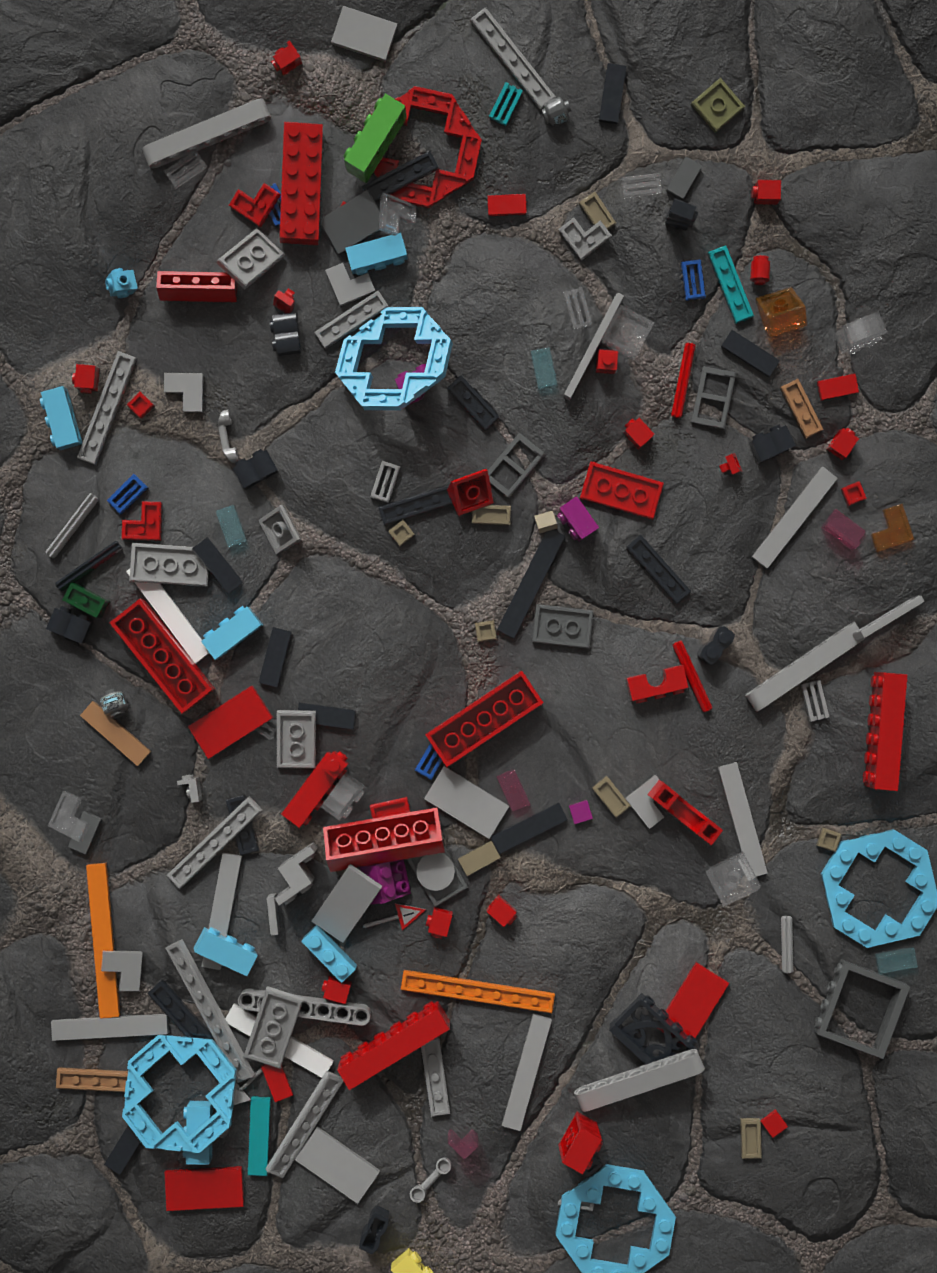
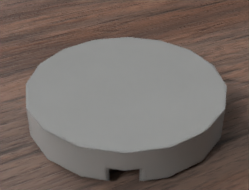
(435, 871)

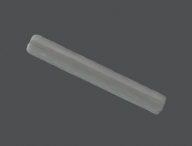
(72, 525)

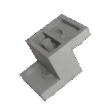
(296, 874)

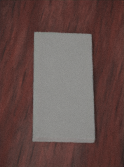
(166, 565)
(466, 802)
(346, 903)
(273, 1027)
(337, 1165)

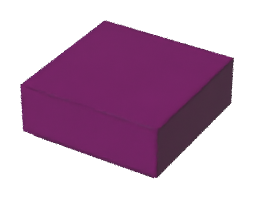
(580, 811)

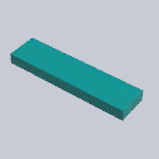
(730, 284)
(259, 1135)

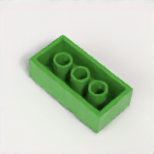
(375, 137)

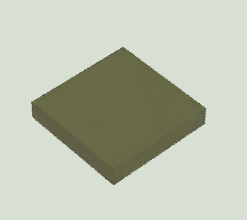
(717, 105)

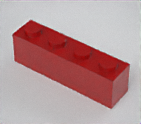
(196, 286)
(310, 795)

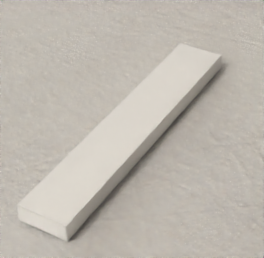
(174, 619)
(296, 1050)

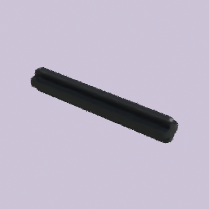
(89, 565)

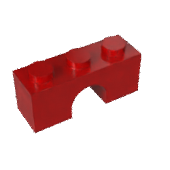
(673, 681)

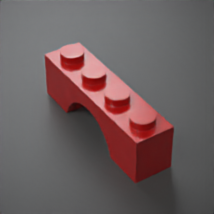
(685, 812)

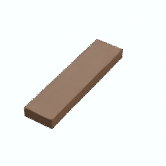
(115, 733)
(91, 1079)

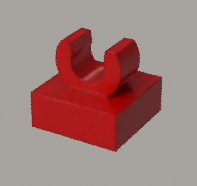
(284, 301)
(732, 464)

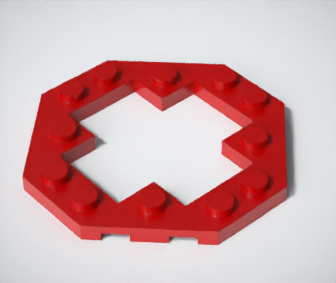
(456, 125)

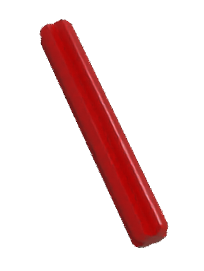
(683, 380)
(692, 676)

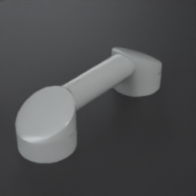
(225, 420)
(419, 1192)

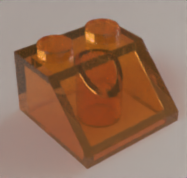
(781, 311)

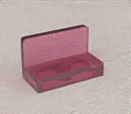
(843, 529)
(513, 790)
(466, 1145)

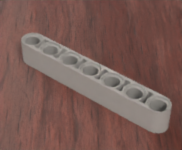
(206, 133)
(803, 667)
(314, 1004)
(639, 1080)

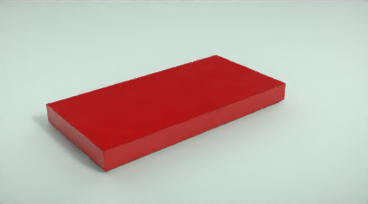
(621, 490)
(230, 722)
(696, 999)
(204, 1188)

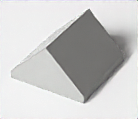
(280, 529)

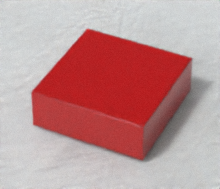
(140, 405)
(853, 493)
(774, 1123)

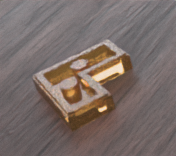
(897, 531)

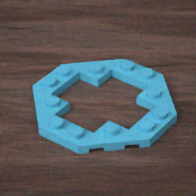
(414, 383)
(920, 878)
(221, 1097)
(591, 1191)

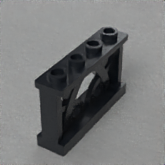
(626, 1033)

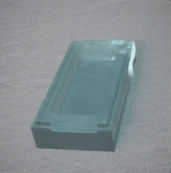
(543, 368)
(231, 526)
(896, 960)

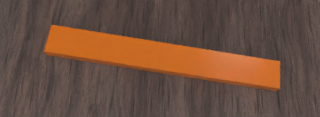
(102, 938)
(477, 991)

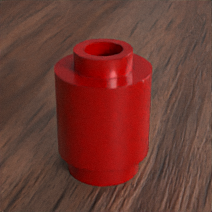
(760, 270)

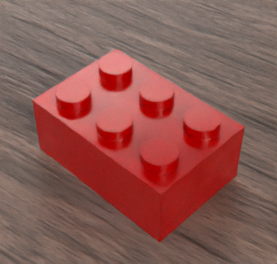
(580, 1143)

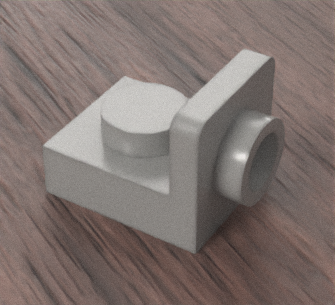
(194, 788)

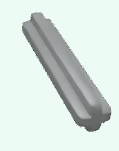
(787, 944)

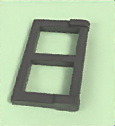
(724, 373)
(508, 493)

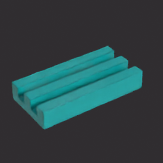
(512, 89)

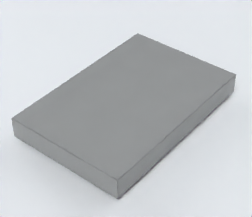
(364, 33)
(250, 258)
(296, 739)

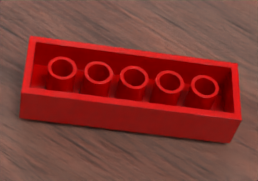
(301, 183)
(162, 655)
(484, 718)
(885, 731)
(383, 839)
(393, 1044)

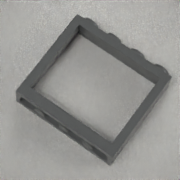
(890, 1018)

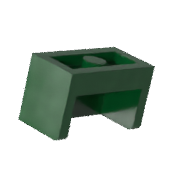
(86, 600)

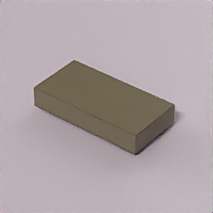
(597, 211)
(492, 515)
(611, 796)
(479, 858)
(750, 1138)

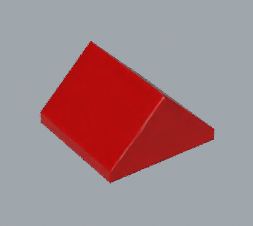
(471, 492)

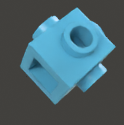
(121, 283)

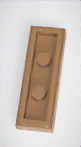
(801, 408)

